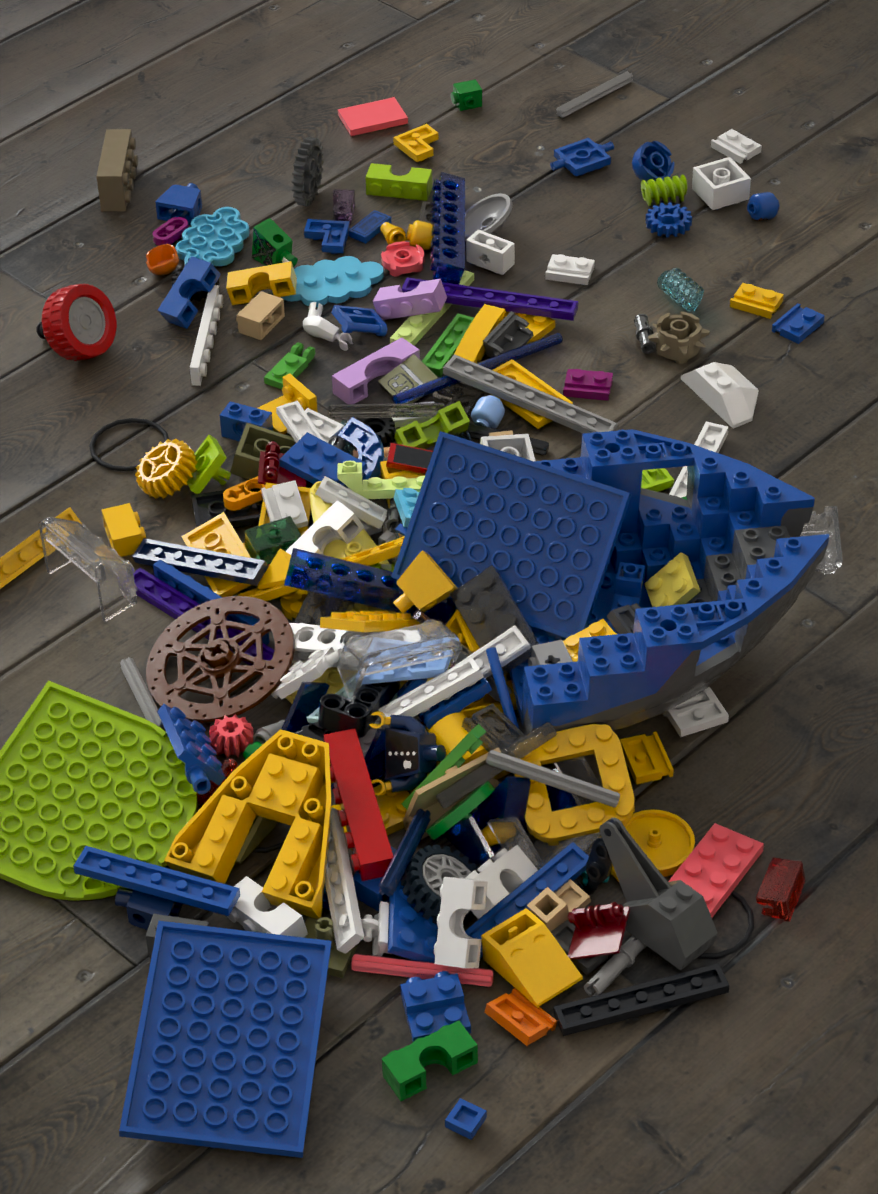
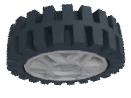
(426, 874)

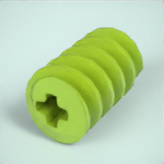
(664, 189)

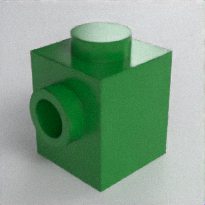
(467, 95)

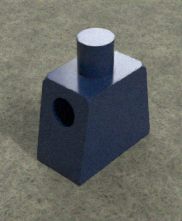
(142, 906)

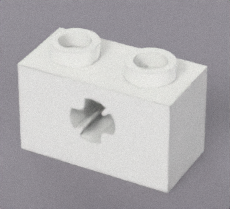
(490, 252)

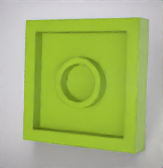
(209, 459)

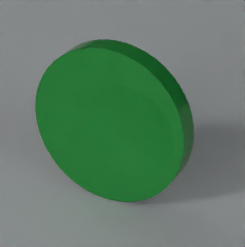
(460, 810)

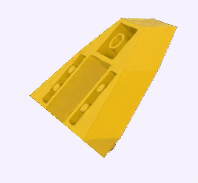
(280, 782)

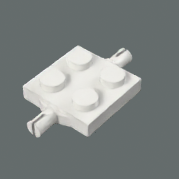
(307, 671)

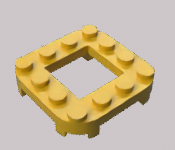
(586, 818)

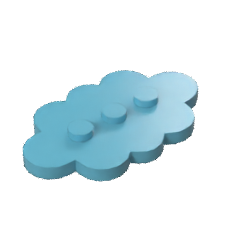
(214, 237)
(335, 280)

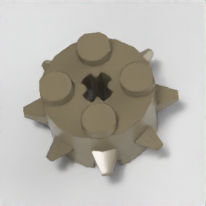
(678, 336)

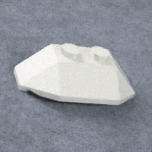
(724, 391)

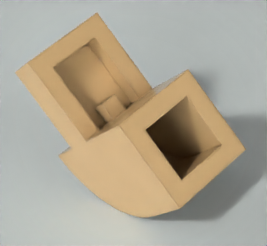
(554, 907)

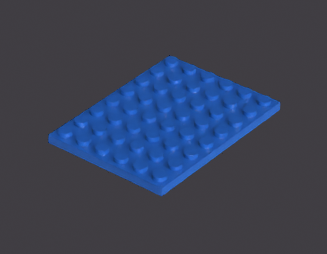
(530, 521)
(227, 1040)

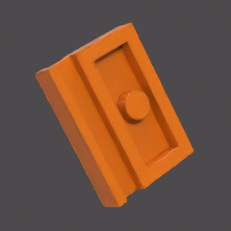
(520, 1017)

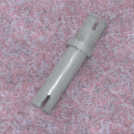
(614, 966)

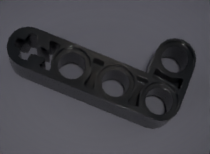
(343, 714)

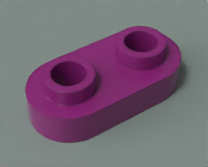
(170, 231)

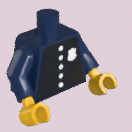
(408, 753)

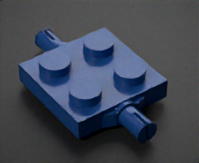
(582, 156)

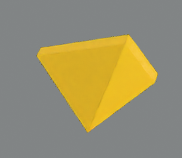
(276, 572)

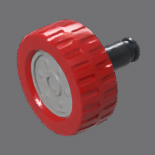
(78, 322)

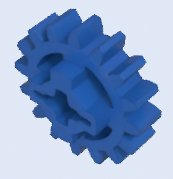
(668, 219)

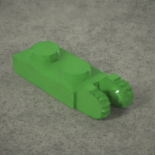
(290, 364)

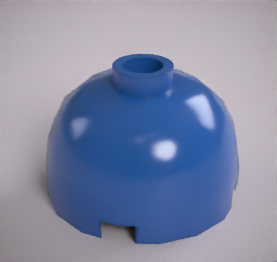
(652, 161)

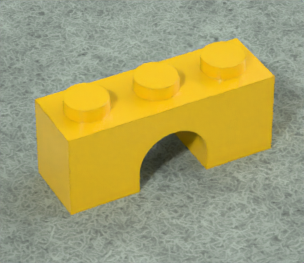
(245, 283)

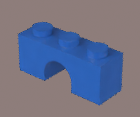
(195, 277)

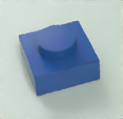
(465, 1119)

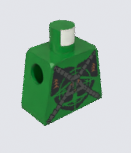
(271, 244)

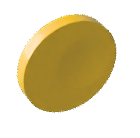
(663, 838)

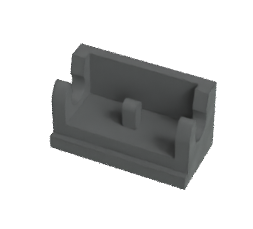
(507, 335)

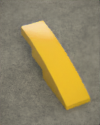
(471, 345)

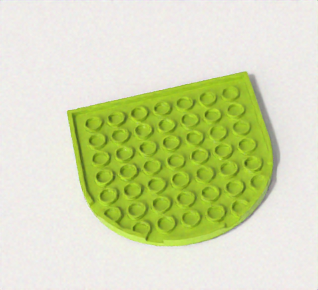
(83, 779)

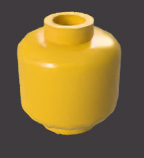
(420, 234)

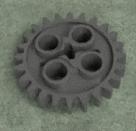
(307, 171)

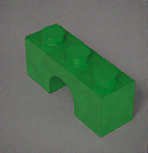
(448, 1046)

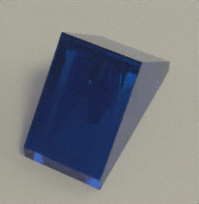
(508, 799)

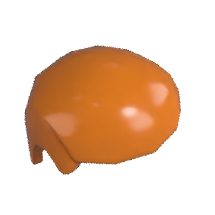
(162, 259)

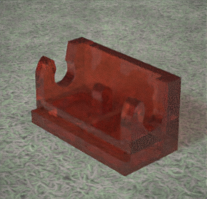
(781, 888)

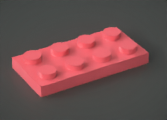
(718, 864)

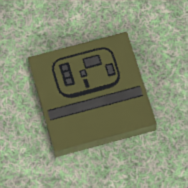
(406, 376)

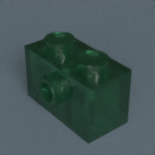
(266, 540)

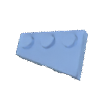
(418, 671)

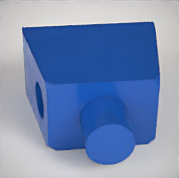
(179, 202)

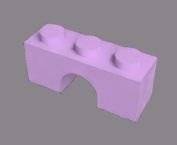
(425, 298)

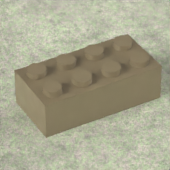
(116, 170)

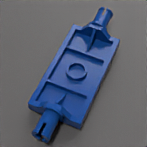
(192, 748)

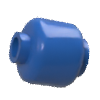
(763, 206)

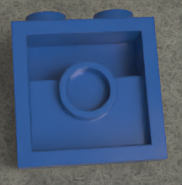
(433, 1003)

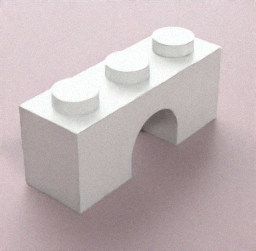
(334, 524)
(503, 876)
(252, 914)
(453, 944)

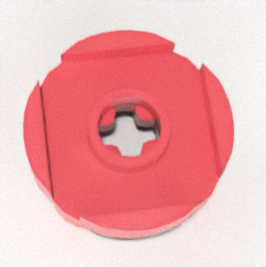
(412, 261)

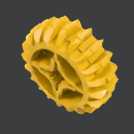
(166, 468)

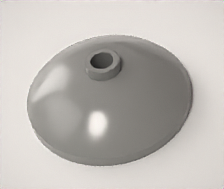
(488, 214)

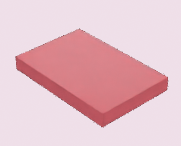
(372, 116)

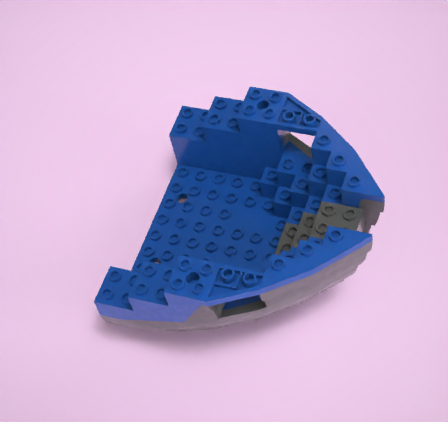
(746, 558)

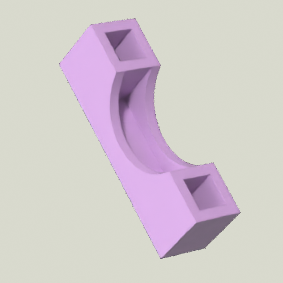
(352, 381)

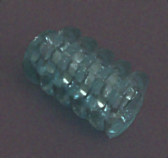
(681, 288)

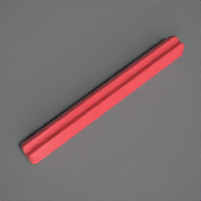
(420, 969)

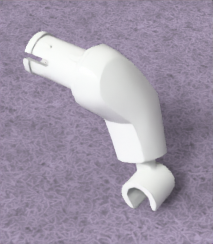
(321, 328)

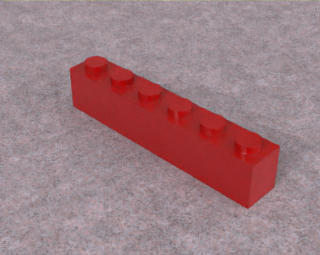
(358, 806)

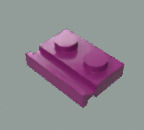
(588, 384)

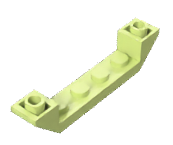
(374, 488)

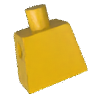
(423, 584)

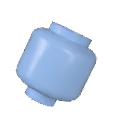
(488, 411)

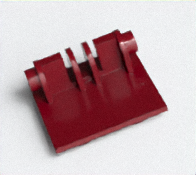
(270, 470)
(597, 930)

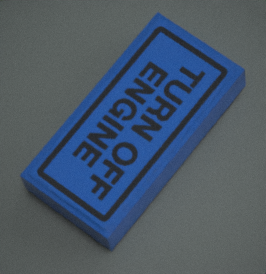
(369, 226)

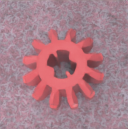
(231, 735)

